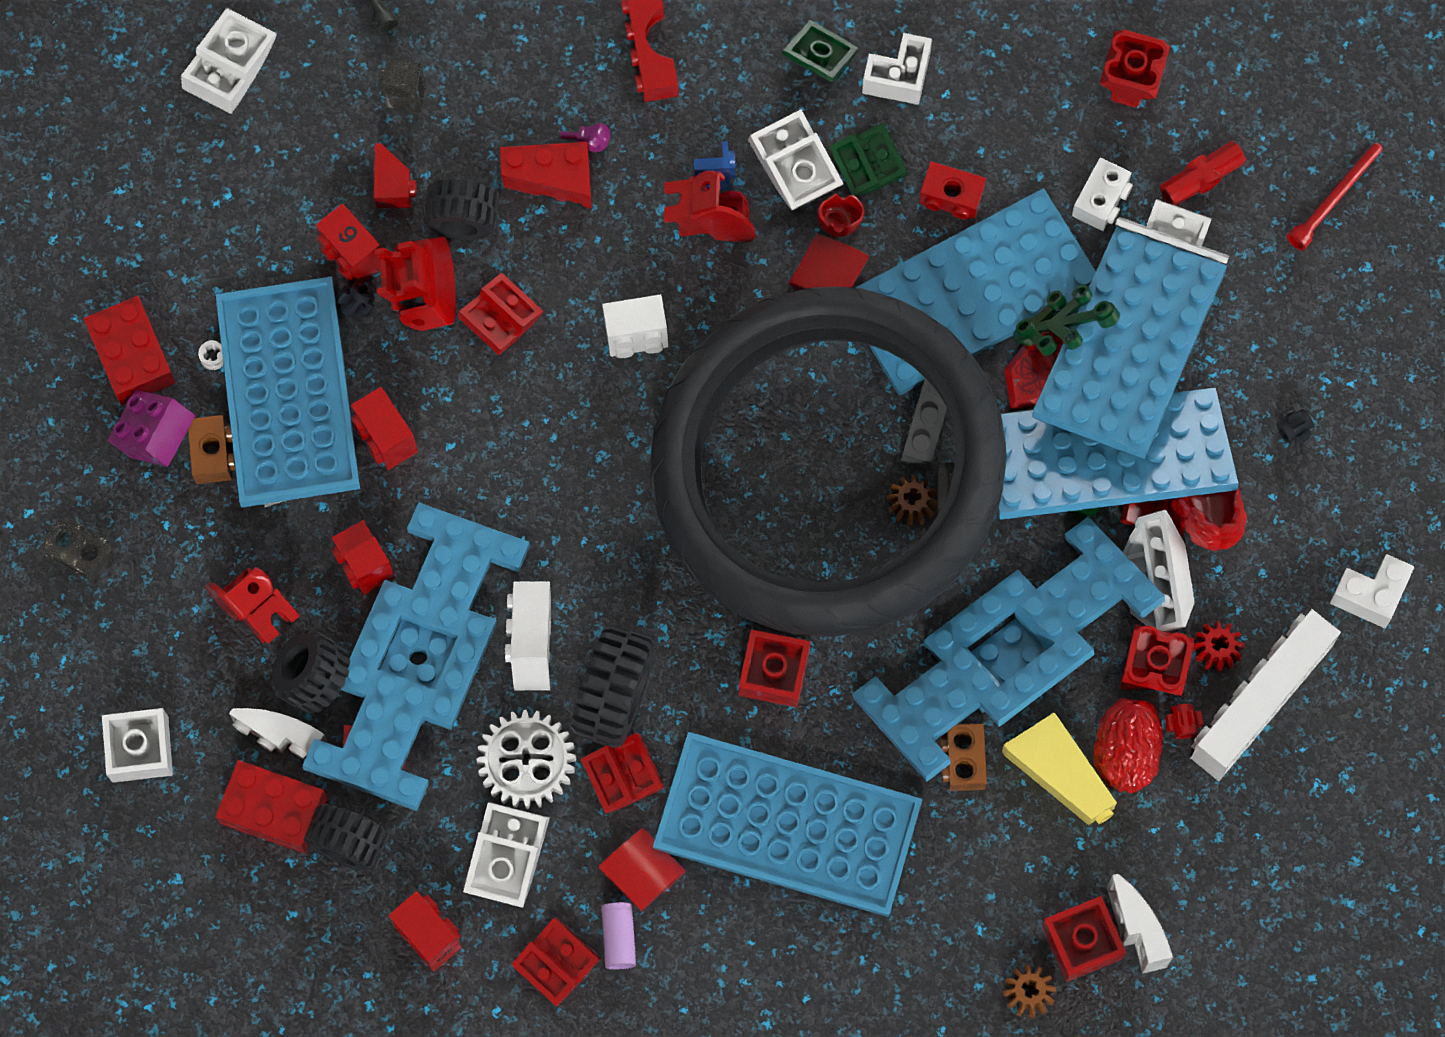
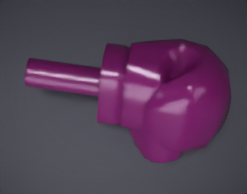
(596, 136)

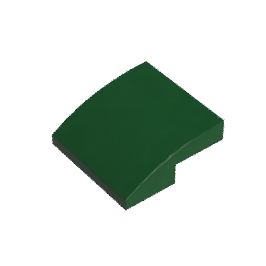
(869, 160)

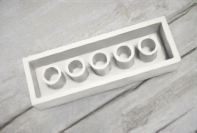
(1263, 697)

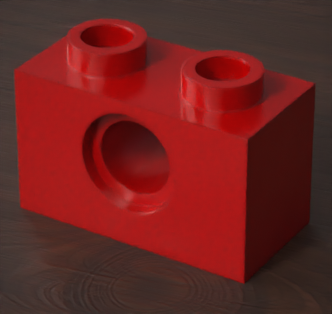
(942, 178)

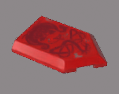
(1029, 373)

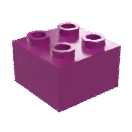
(151, 428)

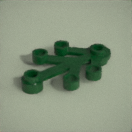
(1030, 330)

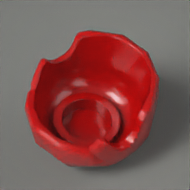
(840, 215)

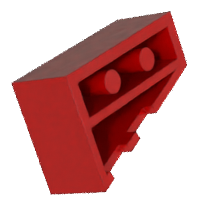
(549, 170)

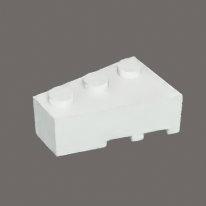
(529, 635)

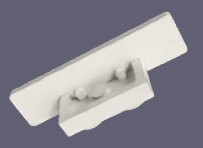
(1176, 227)

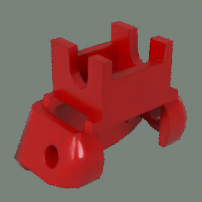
(706, 211)
(418, 271)
(253, 606)

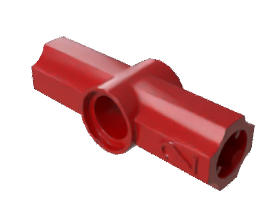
(1202, 173)

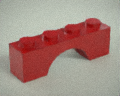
(656, 72)

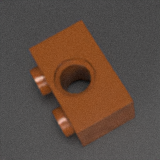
(216, 466)

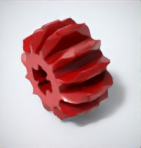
(1226, 655)

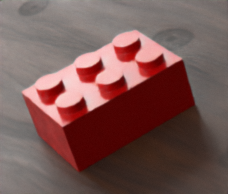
(129, 349)
(269, 806)

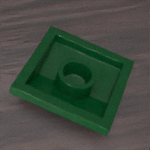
(821, 51)

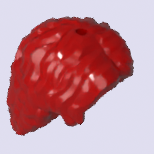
(1213, 519)
(1128, 745)

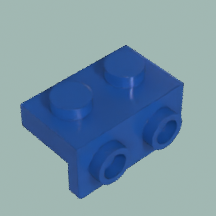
(724, 165)

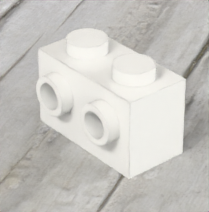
(1102, 194)

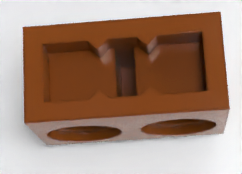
(971, 757)

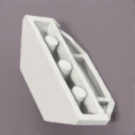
(1162, 558)

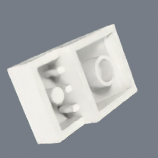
(228, 60)
(795, 160)
(506, 854)
(1138, 925)

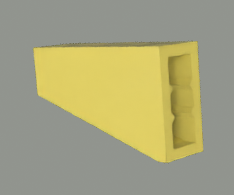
(1059, 766)

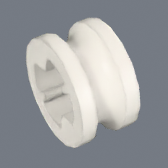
(209, 364)

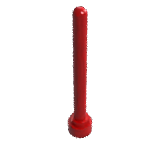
(1301, 235)

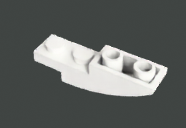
(276, 730)

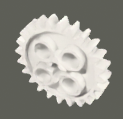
(526, 786)

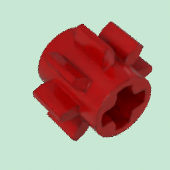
(1184, 721)

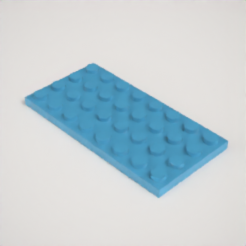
(986, 278)
(1127, 373)
(287, 392)
(1065, 472)
(788, 824)

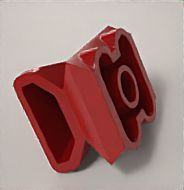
(1134, 67)
(1156, 661)

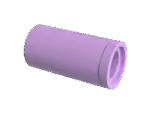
(618, 936)

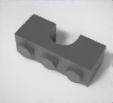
(924, 429)

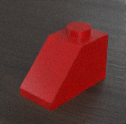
(392, 181)

